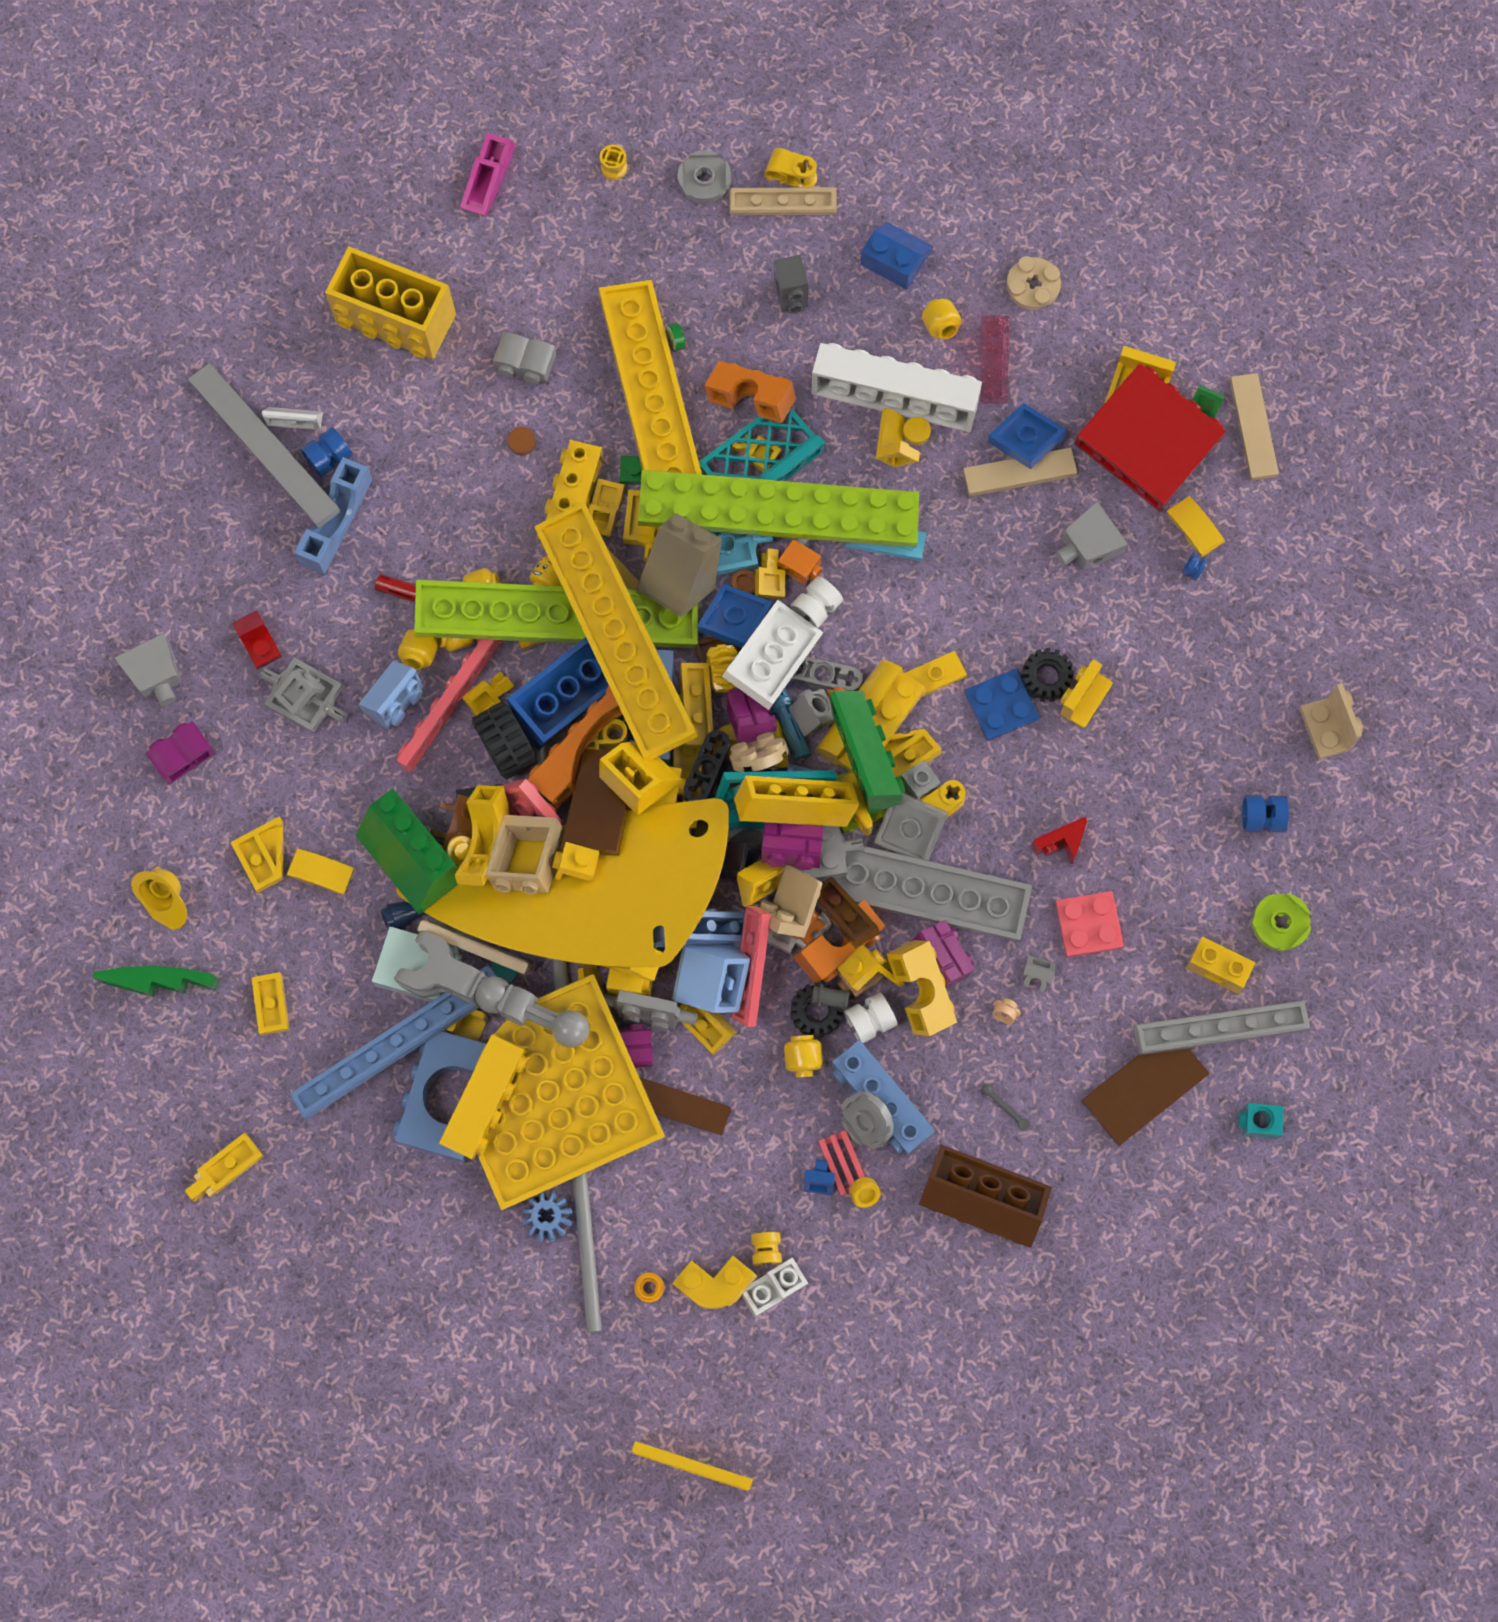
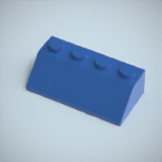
(559, 694)

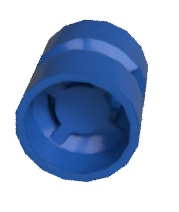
(326, 451)
(1254, 813)

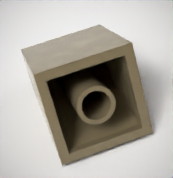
(680, 565)

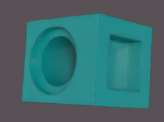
(1273, 1116)

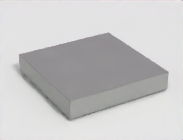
(911, 828)

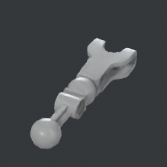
(491, 993)

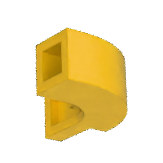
(486, 811)

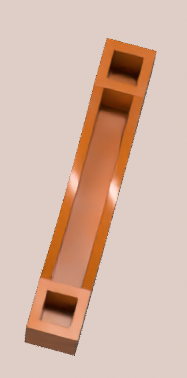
(559, 772)

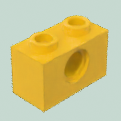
(1220, 965)

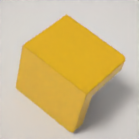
(469, 1026)

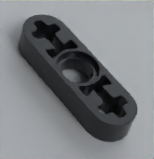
(705, 756)

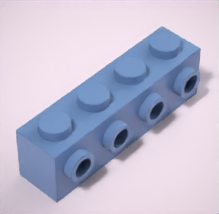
(712, 929)
(864, 1073)

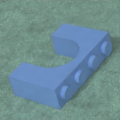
(440, 1055)

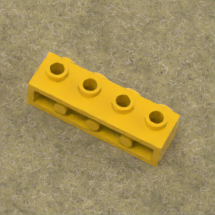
(576, 479)
(796, 801)
(483, 1097)

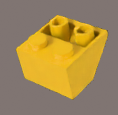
(636, 779)

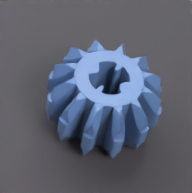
(545, 1227)

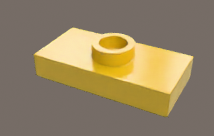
(939, 672)

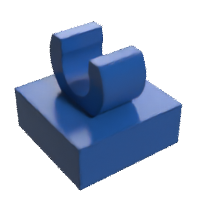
(819, 1180)

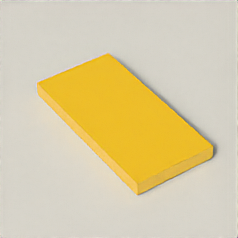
(692, 1466)

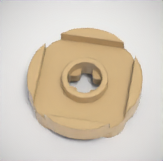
(1030, 268)
(758, 754)

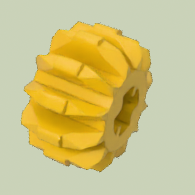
(719, 661)

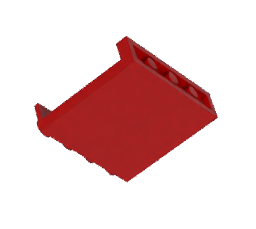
(1149, 436)

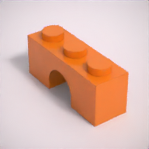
(731, 383)
(821, 959)

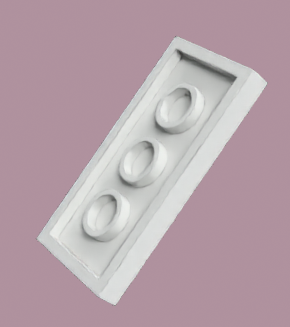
(772, 654)

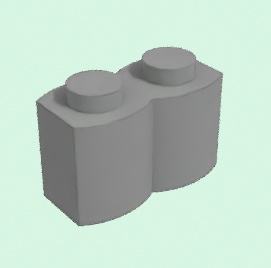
(524, 358)

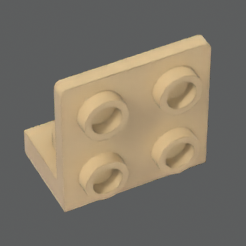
(1332, 723)
(793, 902)

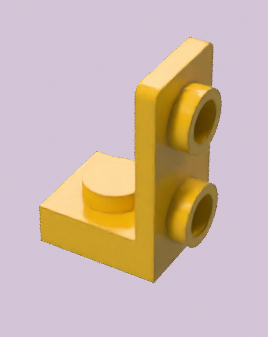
(890, 445)

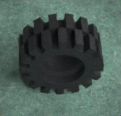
(1051, 659)
(808, 1026)

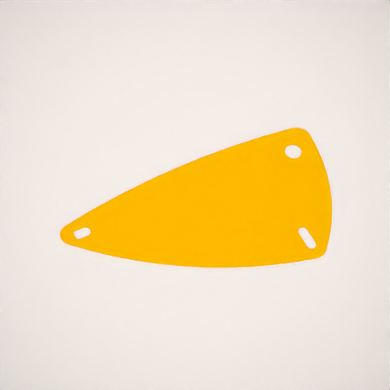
(609, 921)

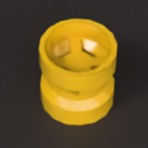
(612, 168)
(766, 1241)

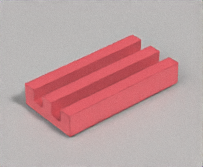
(834, 1140)

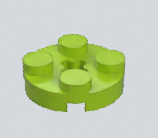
(1281, 938)

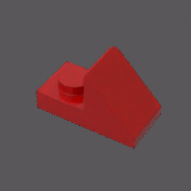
(257, 639)
(1067, 835)

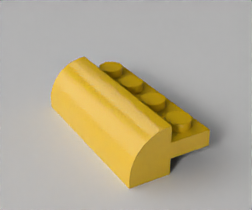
(893, 698)

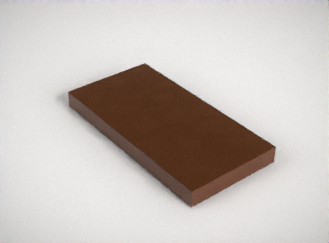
(596, 811)
(1143, 1091)

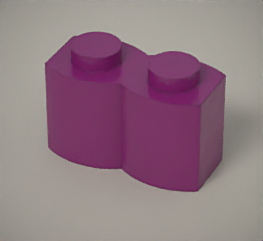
(179, 752)

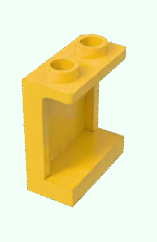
(1131, 358)

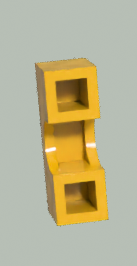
(933, 1008)

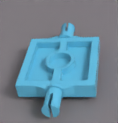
(738, 551)

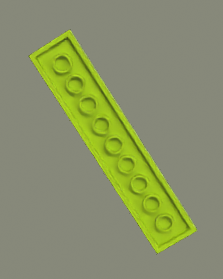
(781, 508)
(529, 614)

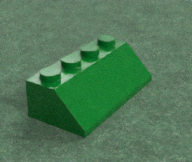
(865, 750)
(407, 851)

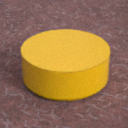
(916, 431)
(865, 1192)

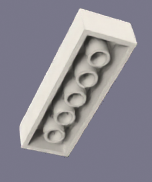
(891, 384)

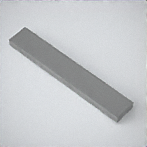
(1221, 1027)

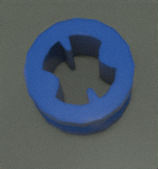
(1194, 566)

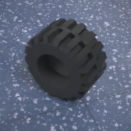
(504, 740)

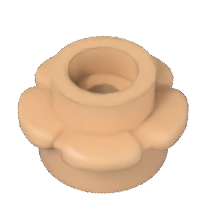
(1006, 1007)

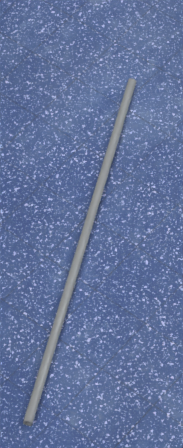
(580, 1183)

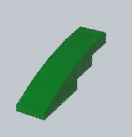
(147, 978)

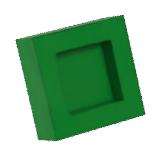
(1208, 400)
(630, 470)

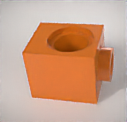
(800, 562)

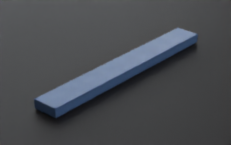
(381, 1052)

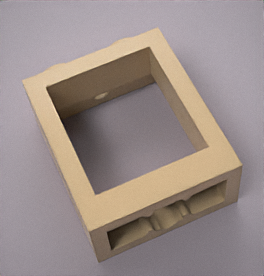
(529, 829)

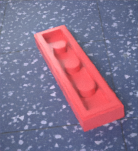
(754, 946)

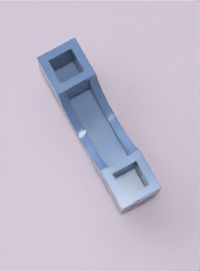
(347, 492)

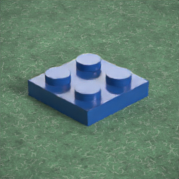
(1027, 436)
(733, 615)
(1001, 704)

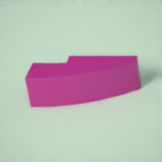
(487, 174)

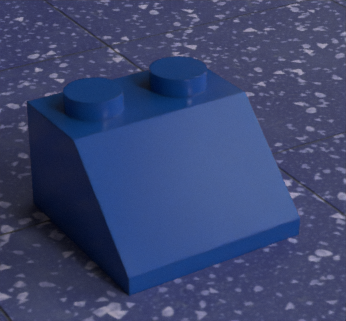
(895, 254)

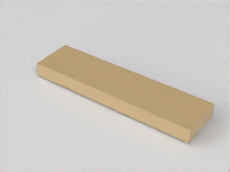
(783, 201)
(1254, 427)
(1013, 474)
(476, 946)

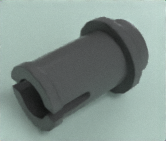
(829, 997)

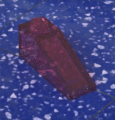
(994, 359)

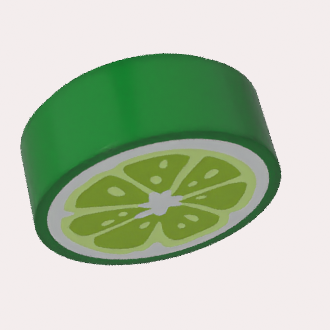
(676, 336)

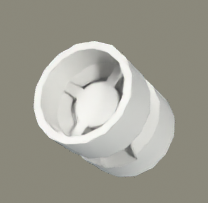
(819, 600)
(870, 1017)

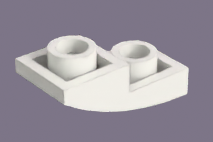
(774, 1287)

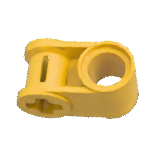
(791, 168)
(939, 797)

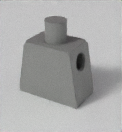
(1091, 540)
(152, 669)

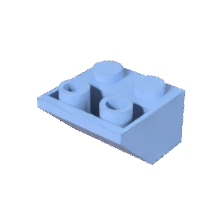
(392, 695)
(711, 977)

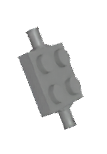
(317, 707)
(834, 853)
(650, 1010)

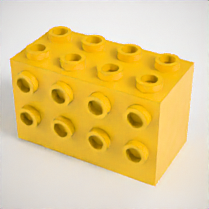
(390, 303)

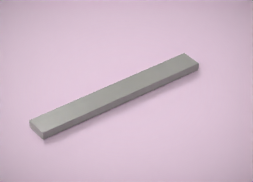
(264, 445)

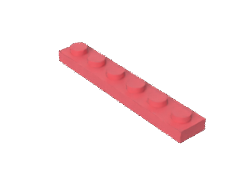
(443, 707)

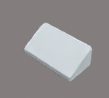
(292, 418)

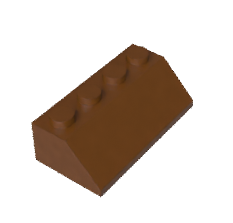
(985, 1196)

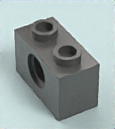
(791, 284)

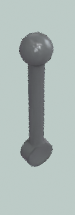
(1023, 1123)

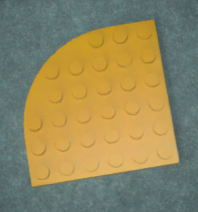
(568, 1103)

